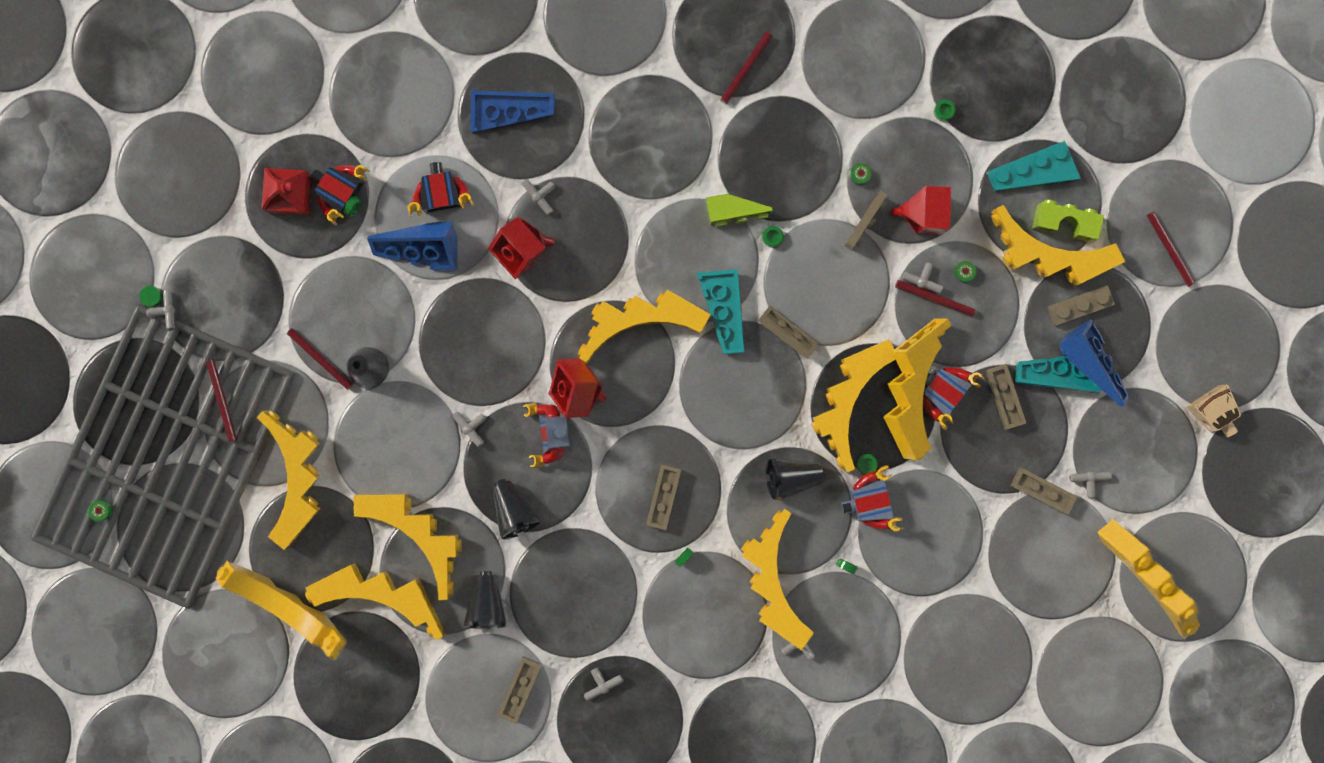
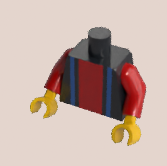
(337, 188)
(439, 192)

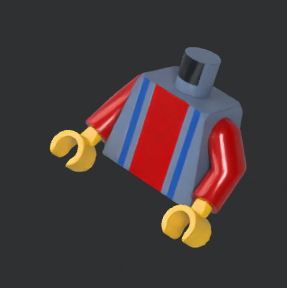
(945, 390)
(553, 433)
(872, 502)

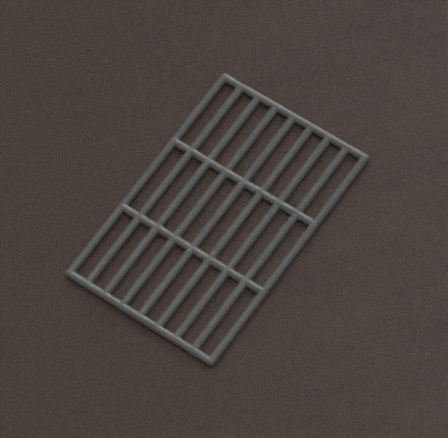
(146, 493)

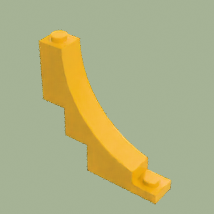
(915, 361)
(408, 599)
(287, 606)

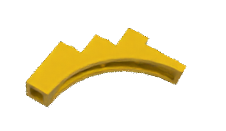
(1049, 260)
(670, 310)
(835, 422)
(300, 478)
(419, 527)
(1157, 580)
(778, 614)

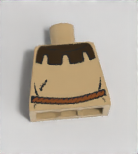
(1217, 410)

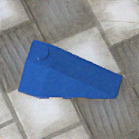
(424, 244)
(1085, 351)

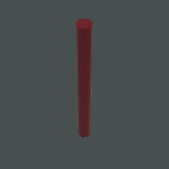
(746, 68)
(1170, 249)
(935, 298)
(319, 359)
(221, 400)

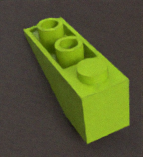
(731, 208)

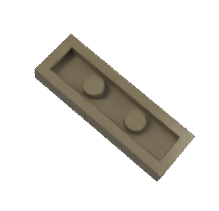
(866, 221)
(1080, 305)
(788, 332)
(1005, 396)
(1043, 491)
(663, 497)
(519, 690)

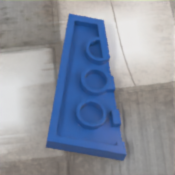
(503, 108)

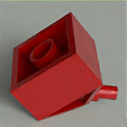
(286, 192)
(927, 210)
(519, 246)
(575, 388)

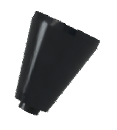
(368, 367)
(792, 477)
(512, 510)
(485, 603)

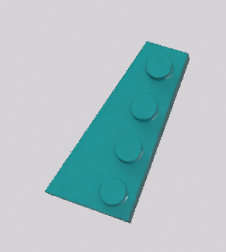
(1039, 168)
(724, 304)
(1054, 373)

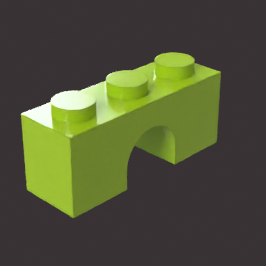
(1086, 223)

